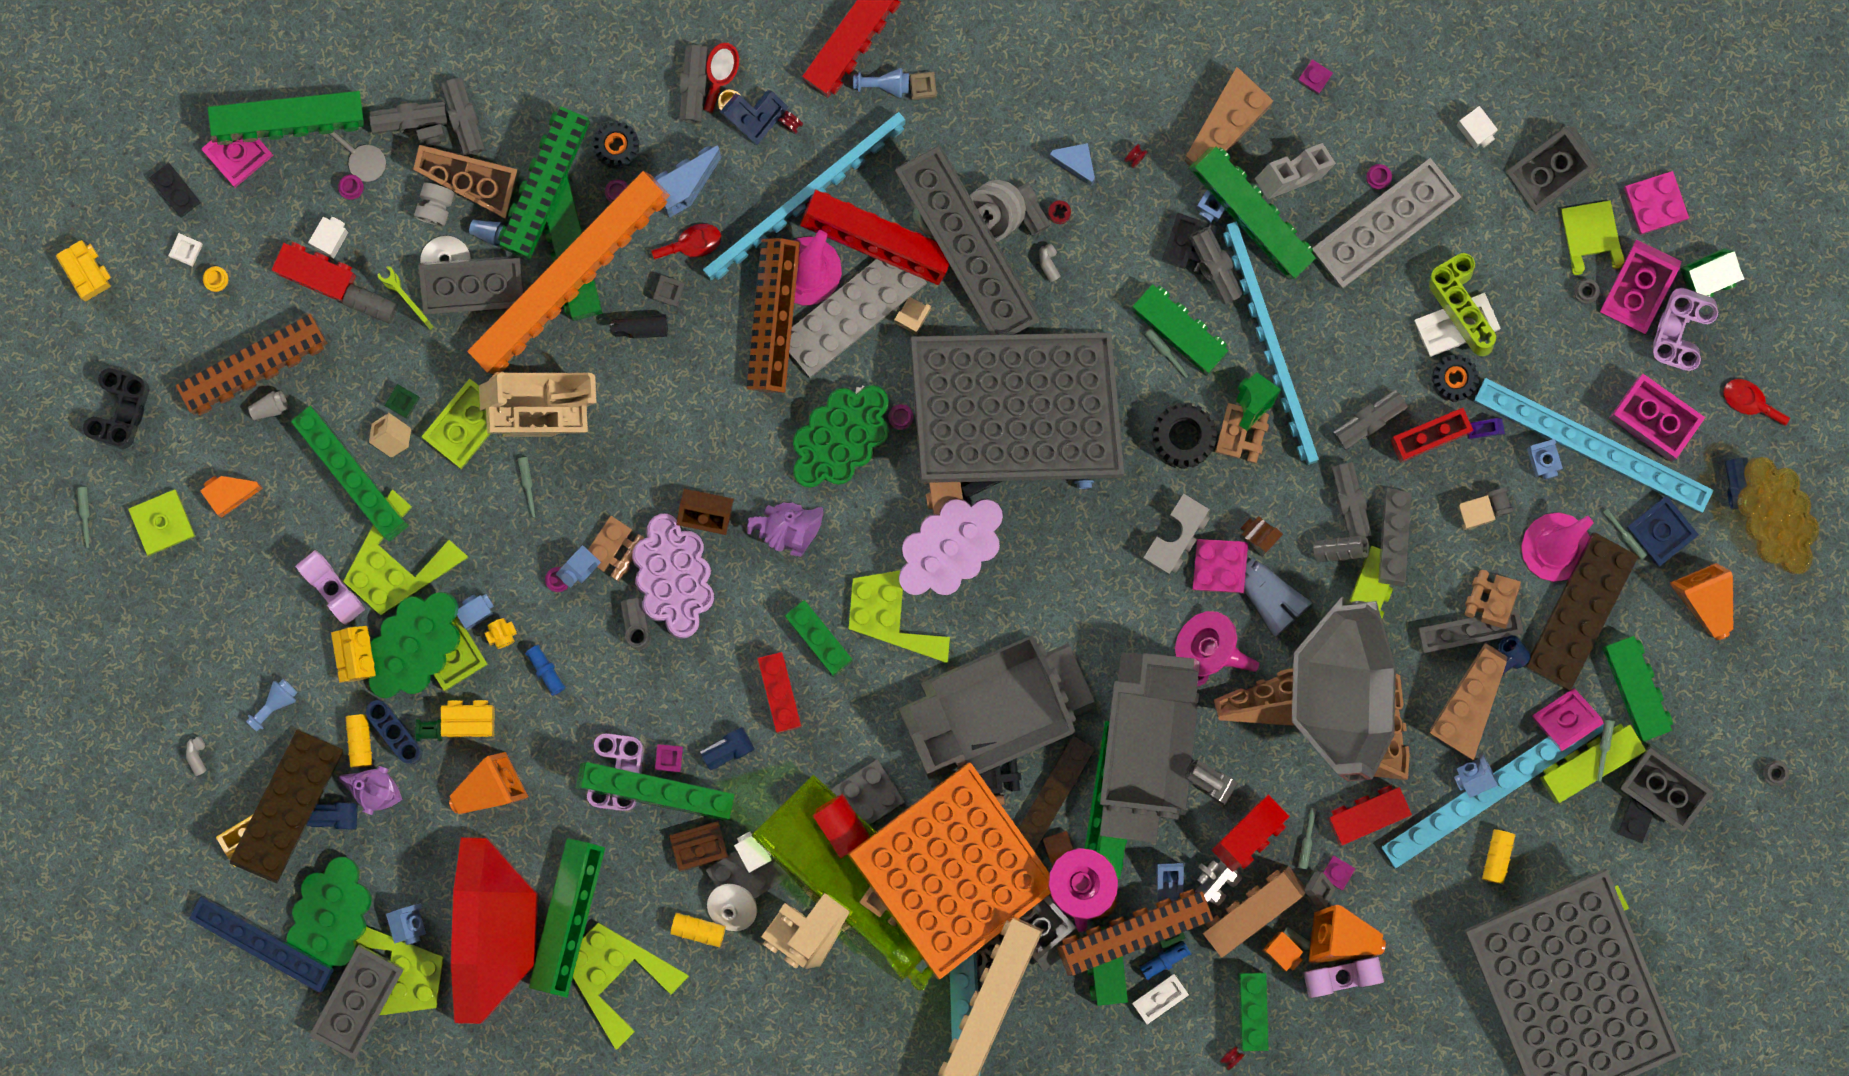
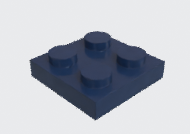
(1662, 531)

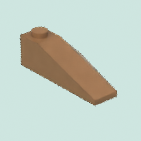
(1265, 703)
(1396, 759)

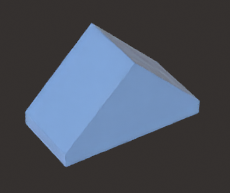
(1076, 161)
(1169, 881)

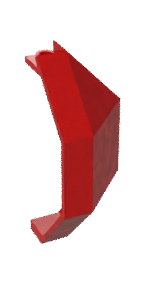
(490, 930)

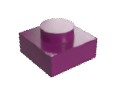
(1315, 77)
(669, 758)
(1338, 872)

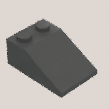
(1554, 168)
(1055, 929)

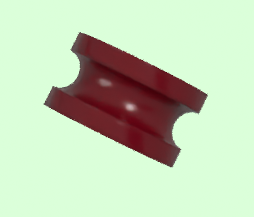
(790, 122)
(1135, 156)
(1067, 213)
(1231, 1058)

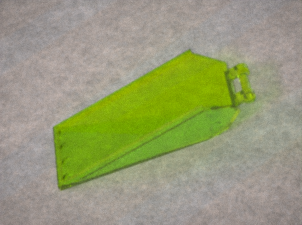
(811, 861)

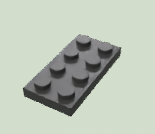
(470, 284)
(356, 1002)

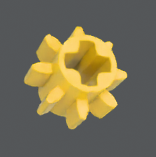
(500, 633)

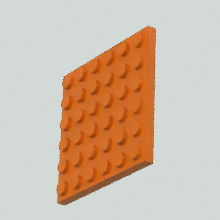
(952, 870)

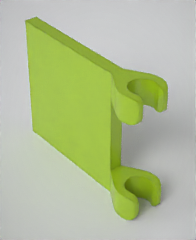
(1591, 231)
(393, 283)

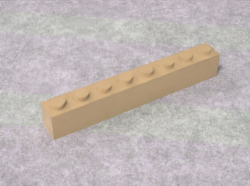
(993, 999)

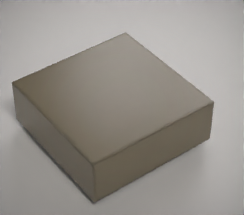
(923, 86)

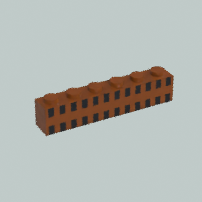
(773, 315)
(252, 364)
(1134, 933)

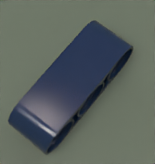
(384, 724)

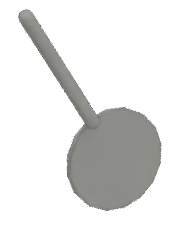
(365, 161)

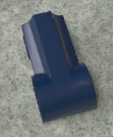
(1735, 473)
(1515, 651)
(731, 747)
(337, 816)

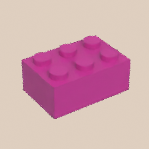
(1657, 417)

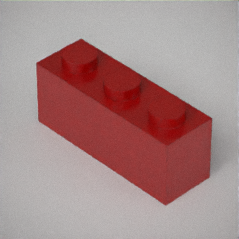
(313, 271)
(1431, 435)
(779, 692)
(1369, 815)
(1251, 834)

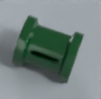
(428, 730)

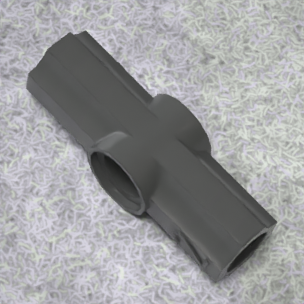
(693, 84)
(463, 116)
(408, 117)
(1216, 265)
(1370, 419)
(1351, 500)

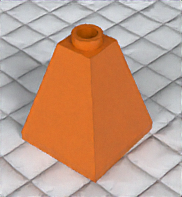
(1709, 598)
(488, 786)
(1343, 936)

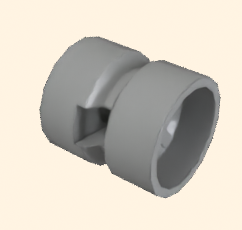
(434, 204)

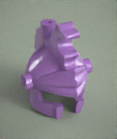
(788, 527)
(372, 789)

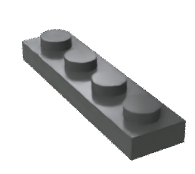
(1394, 537)
(1466, 632)

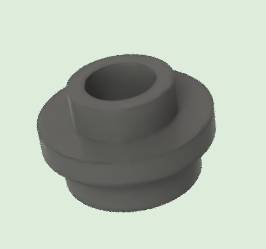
(1592, 285)
(1783, 769)

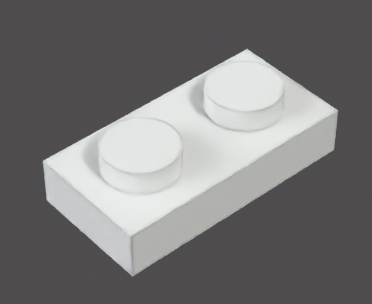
(1160, 999)

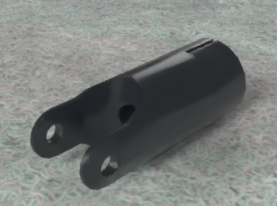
(640, 326)

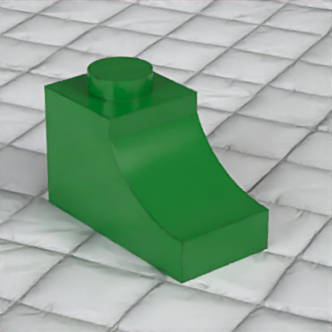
(1256, 398)

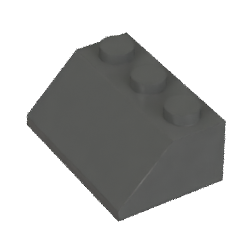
(1667, 787)

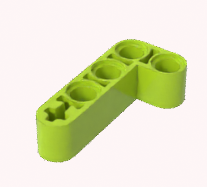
(1467, 308)

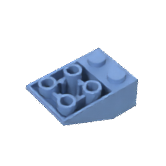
(688, 179)

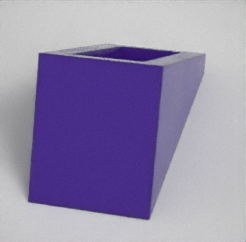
(1487, 428)

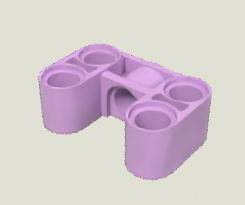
(1673, 324)
(321, 575)
(623, 762)
(1360, 972)

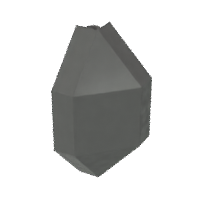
(1346, 689)

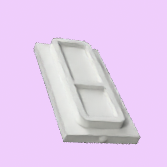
(1440, 333)

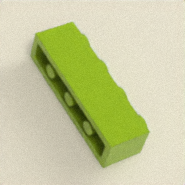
(1367, 585)
(1583, 767)

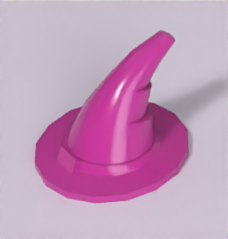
(817, 270)
(1555, 545)
(1212, 642)
(1083, 885)

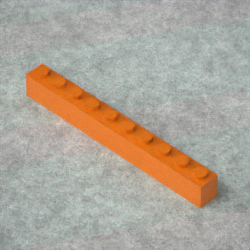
(569, 273)

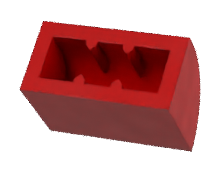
(841, 825)

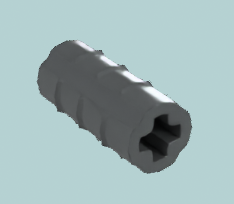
(370, 304)
(1341, 548)

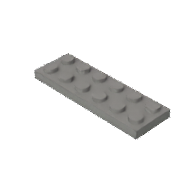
(1386, 223)
(850, 314)

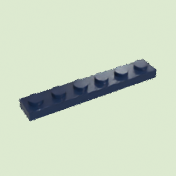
(261, 944)

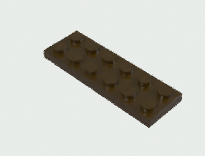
(1581, 611)
(286, 806)

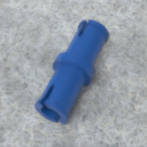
(545, 670)
(1165, 960)

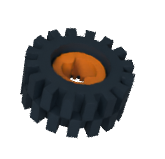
(626, 152)
(1451, 365)

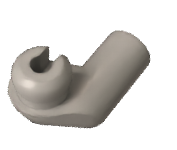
(1046, 263)
(192, 755)

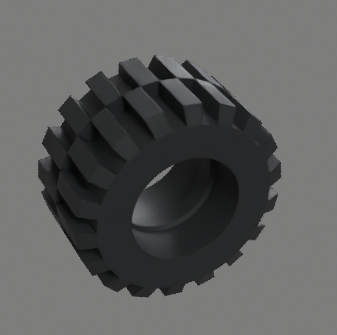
(1192, 415)

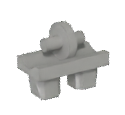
(1213, 878)

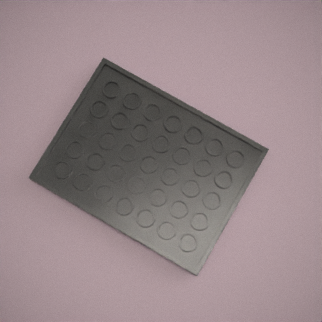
(1016, 407)
(1574, 984)

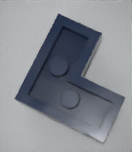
(756, 120)

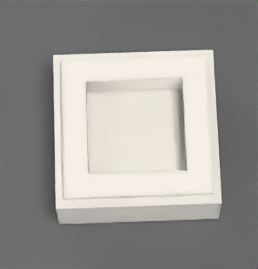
(185, 250)

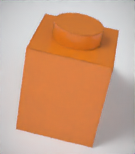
(228, 493)
(1283, 951)

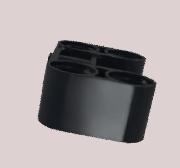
(128, 411)

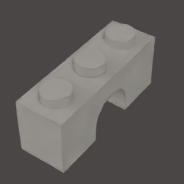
(1288, 175)
(1190, 517)

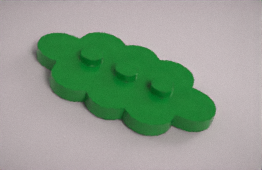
(840, 436)
(414, 644)
(331, 913)

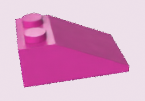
(1641, 286)

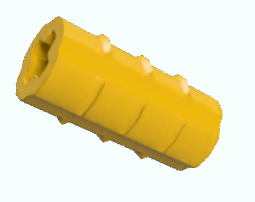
(359, 741)
(1498, 856)
(698, 930)

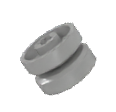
(1000, 207)

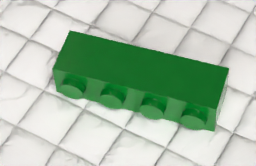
(1180, 329)
(1637, 688)

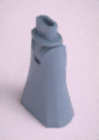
(1273, 597)

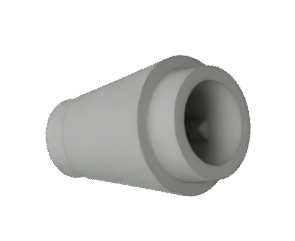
(269, 405)

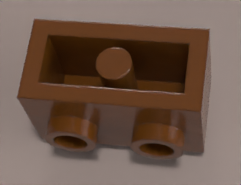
(705, 511)

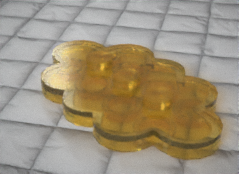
(1778, 515)

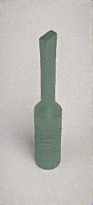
(1163, 349)
(527, 481)
(84, 511)
(1627, 536)
(1605, 745)
(1307, 843)
(1300, 941)

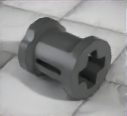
(1500, 502)

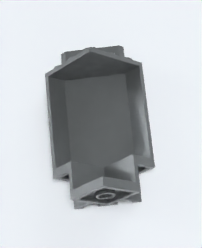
(1004, 697)
(1149, 744)

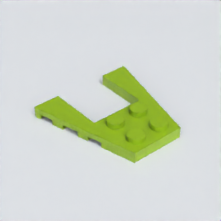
(386, 582)
(877, 614)
(601, 961)
(419, 981)

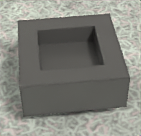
(432, 135)
(669, 291)
(1319, 889)

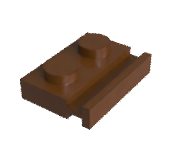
(698, 846)

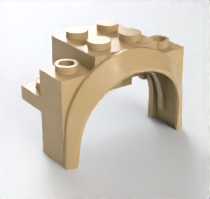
(537, 403)
(804, 938)

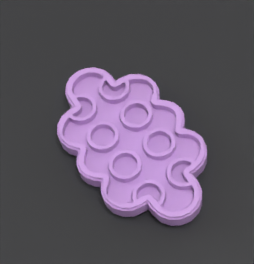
(950, 546)
(672, 576)

